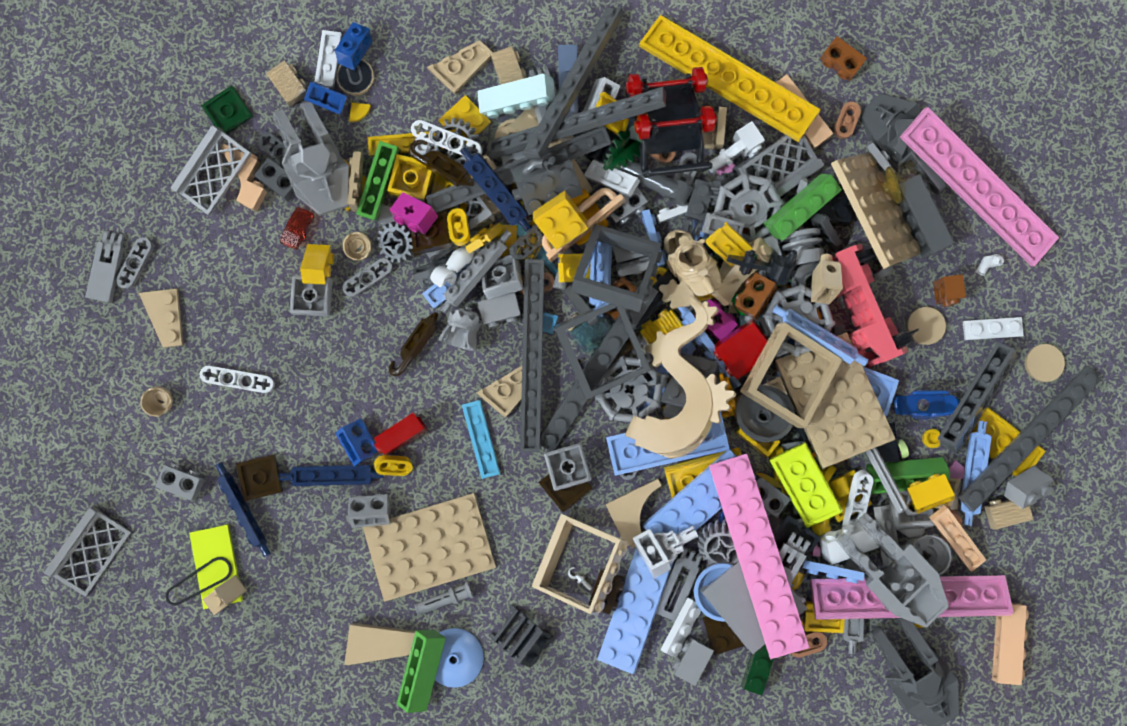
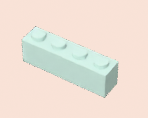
(516, 95)

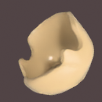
(671, 240)
(353, 242)
(150, 403)

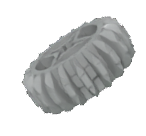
(459, 127)
(720, 548)

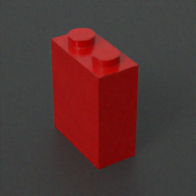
(741, 349)
(400, 434)

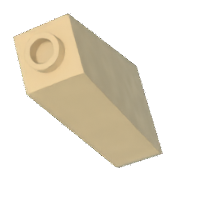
(376, 643)

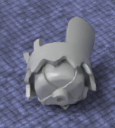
(462, 329)

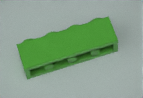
(378, 181)
(802, 206)
(908, 472)
(421, 671)

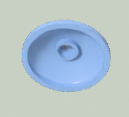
(706, 577)
(468, 654)

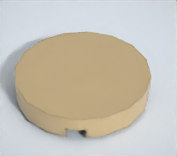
(930, 325)
(1044, 363)

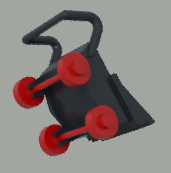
(676, 125)

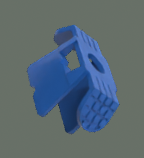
(939, 404)

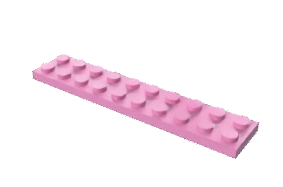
(979, 186)
(758, 556)
(963, 593)

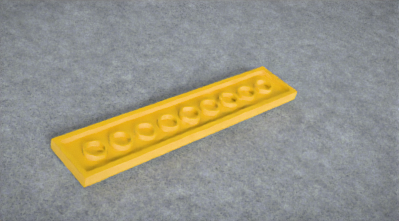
(730, 78)

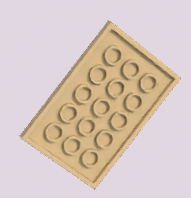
(875, 209)
(850, 413)
(429, 547)

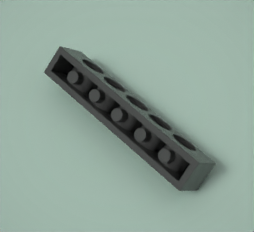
(977, 397)

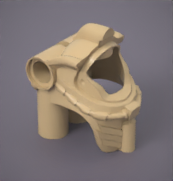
(698, 270)

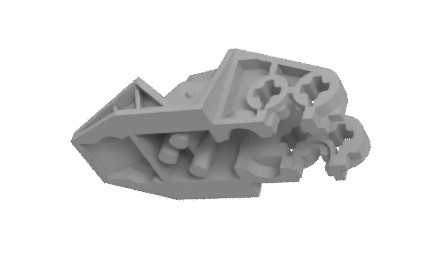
(316, 172)
(907, 585)

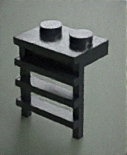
(529, 645)

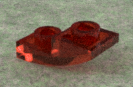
(295, 229)

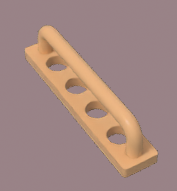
(616, 202)

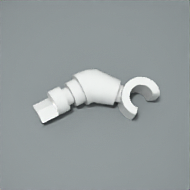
(455, 263)

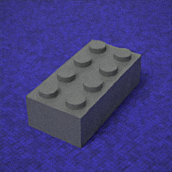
(923, 217)

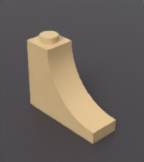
(731, 276)
(627, 509)

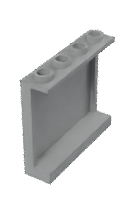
(733, 603)

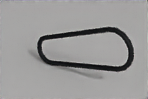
(193, 573)

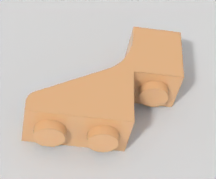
(250, 193)

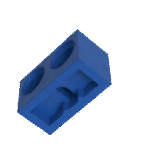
(353, 46)
(325, 97)
(352, 444)

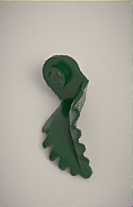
(625, 149)

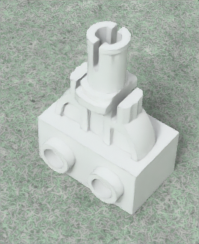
(745, 142)
(661, 549)

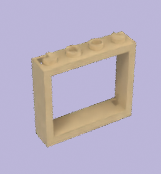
(765, 360)
(552, 557)

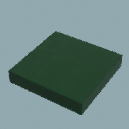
(227, 110)

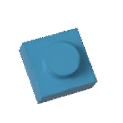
(549, 321)

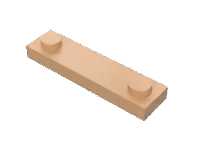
(957, 538)

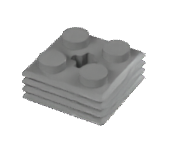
(502, 277)
(317, 306)
(574, 455)
(910, 519)

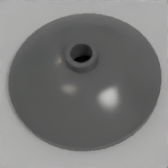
(773, 426)

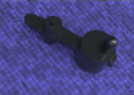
(778, 270)

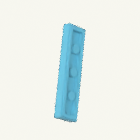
(481, 439)

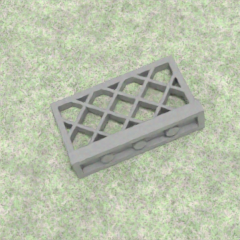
(201, 158)
(792, 178)
(478, 221)
(74, 540)

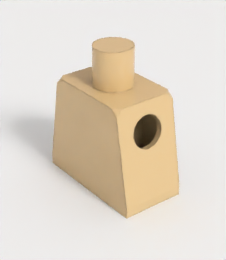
(826, 280)

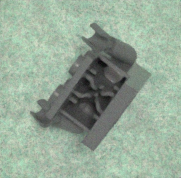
(545, 179)
(674, 393)

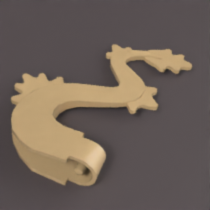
(703, 397)

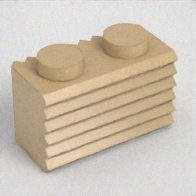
(507, 65)
(287, 83)
(1006, 513)

